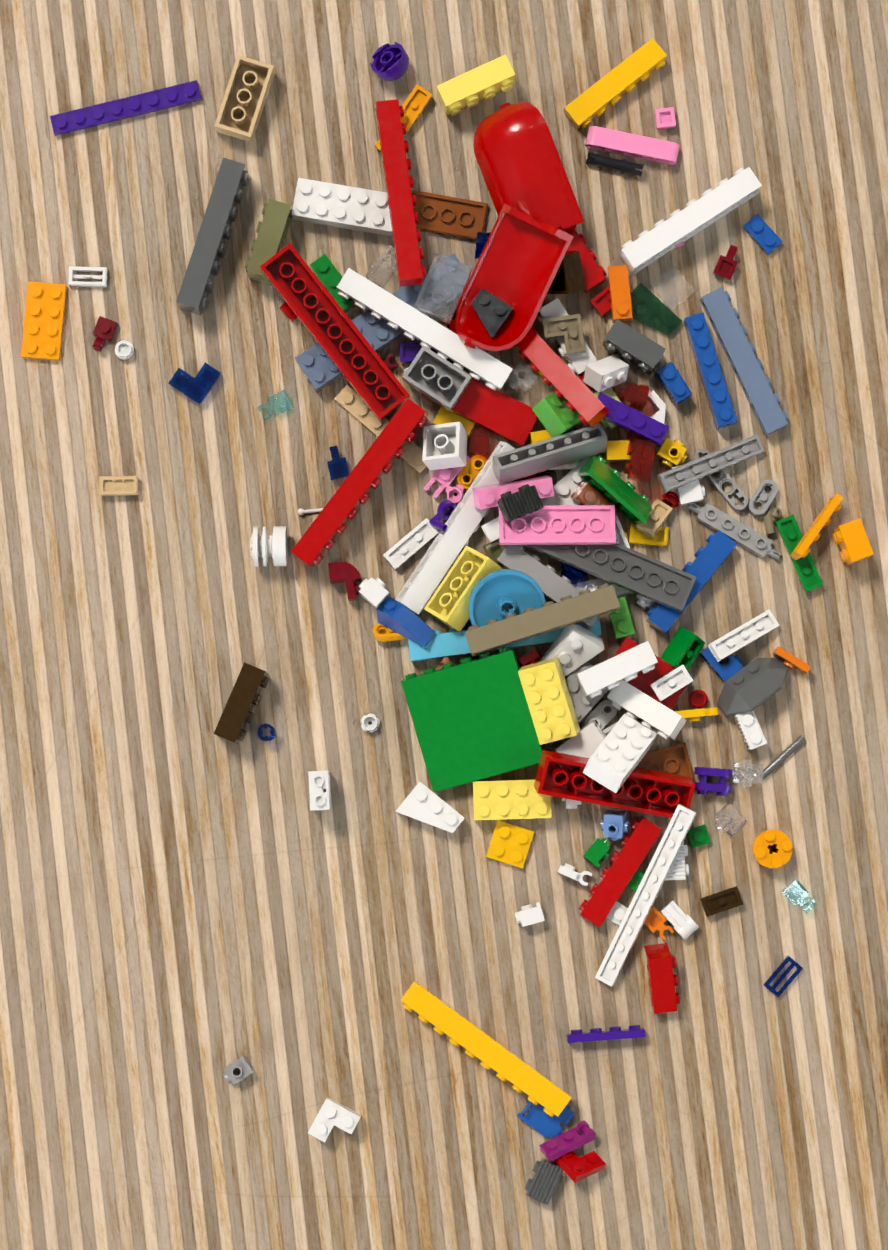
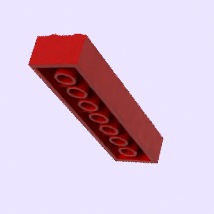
(642, 791)

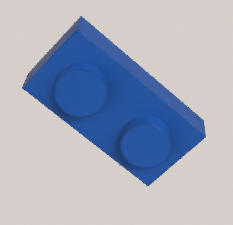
(762, 234)

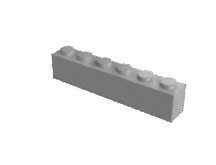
(549, 453)
(551, 584)

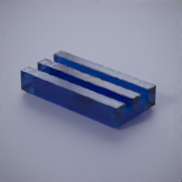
(789, 980)

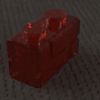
(634, 395)
(640, 460)

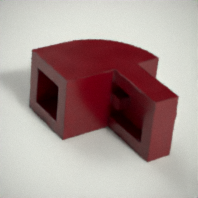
(345, 572)

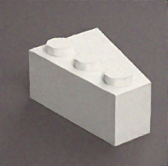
(574, 648)

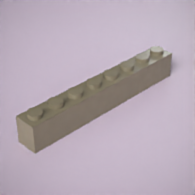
(542, 620)

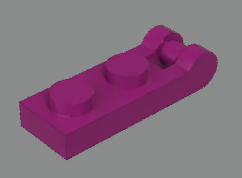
(568, 1141)

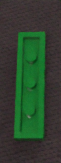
(805, 566)

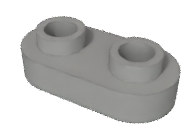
(762, 497)

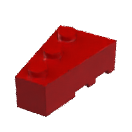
(661, 978)

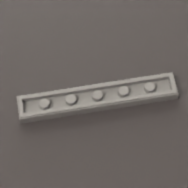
(711, 463)

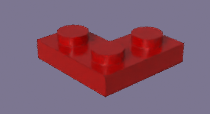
(580, 1167)

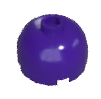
(390, 62)

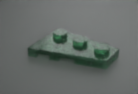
(652, 312)

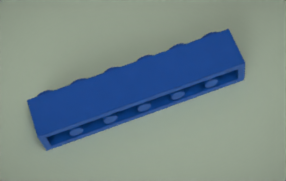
(709, 371)
(703, 567)

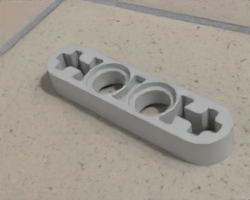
(724, 477)

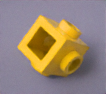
(672, 446)

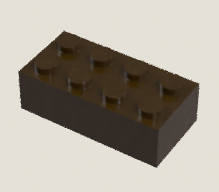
(241, 703)

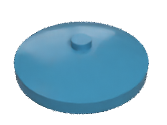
(503, 594)

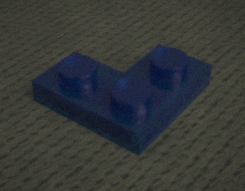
(197, 387)

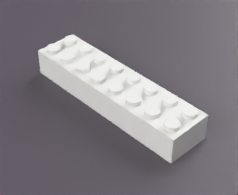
(690, 220)

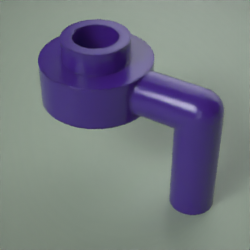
(444, 511)

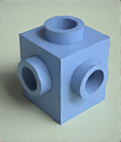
(615, 824)

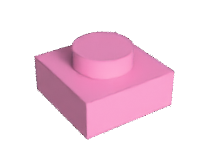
(665, 118)

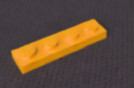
(412, 108)
(820, 522)

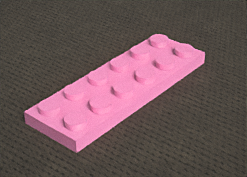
(561, 526)

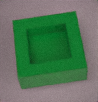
(698, 836)
(635, 880)

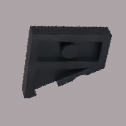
(491, 311)

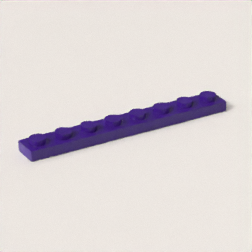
(125, 108)

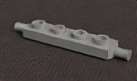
(735, 530)

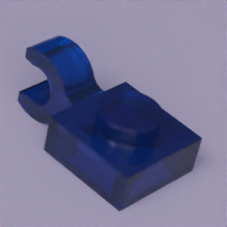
(337, 466)

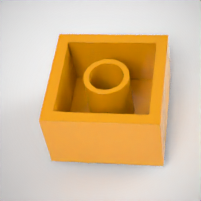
(852, 542)

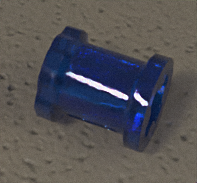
(266, 738)

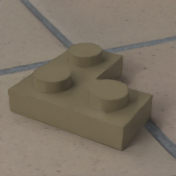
(568, 327)

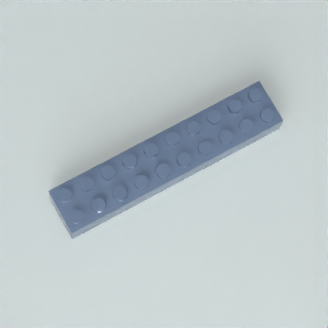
(320, 368)

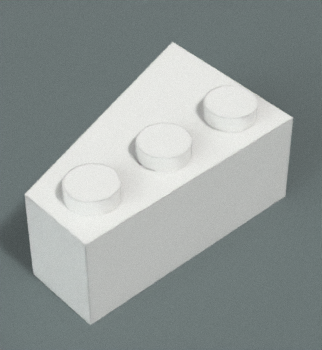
(430, 809)

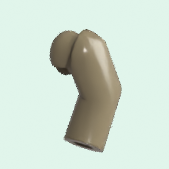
(770, 518)

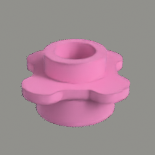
(450, 493)

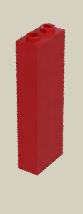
(495, 412)

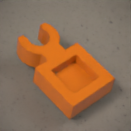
(655, 921)

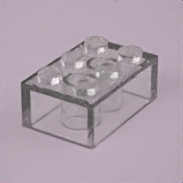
(443, 288)

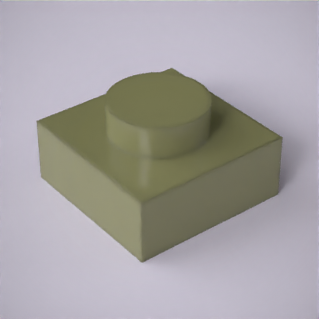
(493, 550)

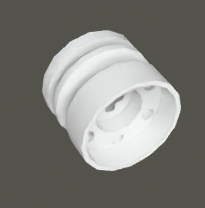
(269, 546)

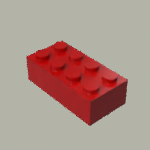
(643, 681)

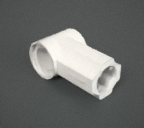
(682, 923)

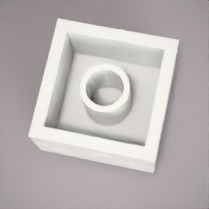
(444, 446)

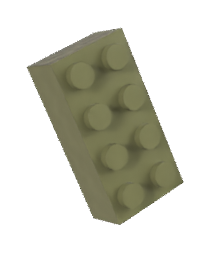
(270, 238)

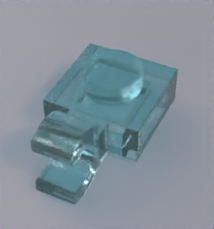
(798, 895)

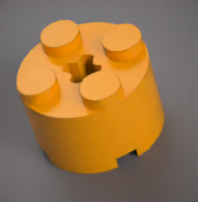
(774, 859)

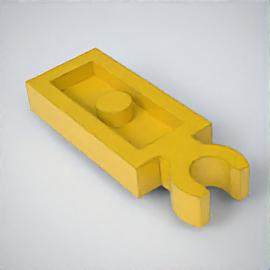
(695, 714)

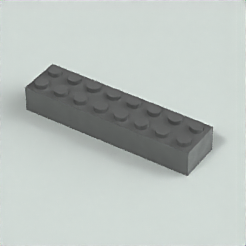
(212, 237)

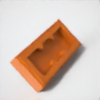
(791, 661)

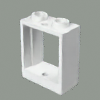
(317, 783)

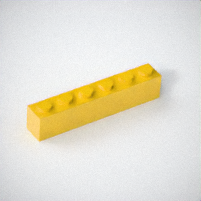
(615, 83)

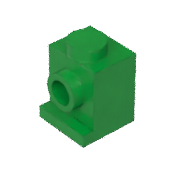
(598, 851)

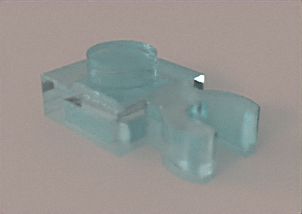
(278, 403)

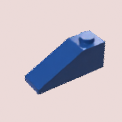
(404, 622)

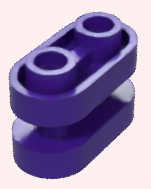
(703, 787)

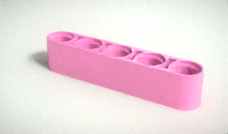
(632, 145)

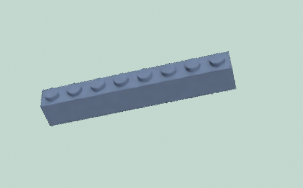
(744, 362)

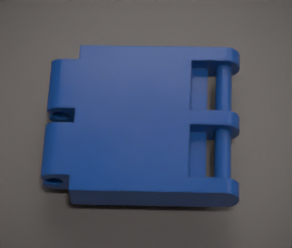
(543, 1122)

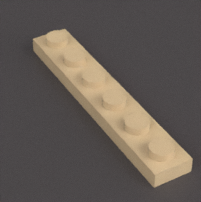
(355, 405)

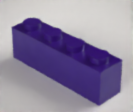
(633, 420)

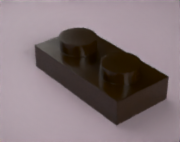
(721, 901)

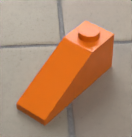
(620, 293)

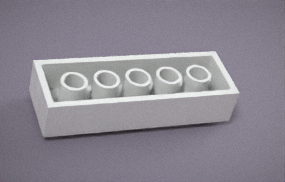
(342, 207)

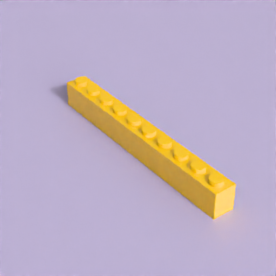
(485, 1048)

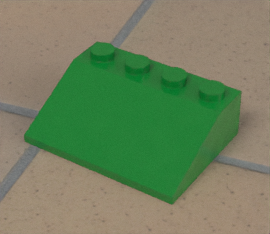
(622, 494)

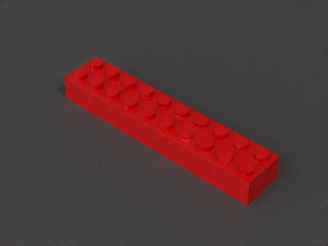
(334, 331)
(360, 482)

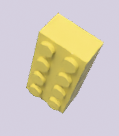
(476, 85)
(452, 596)
(549, 701)
(509, 800)

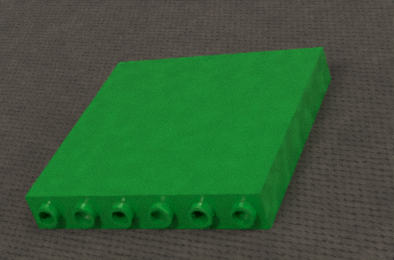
(472, 719)

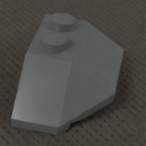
(752, 686)

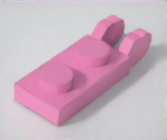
(444, 477)

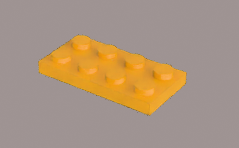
(44, 321)

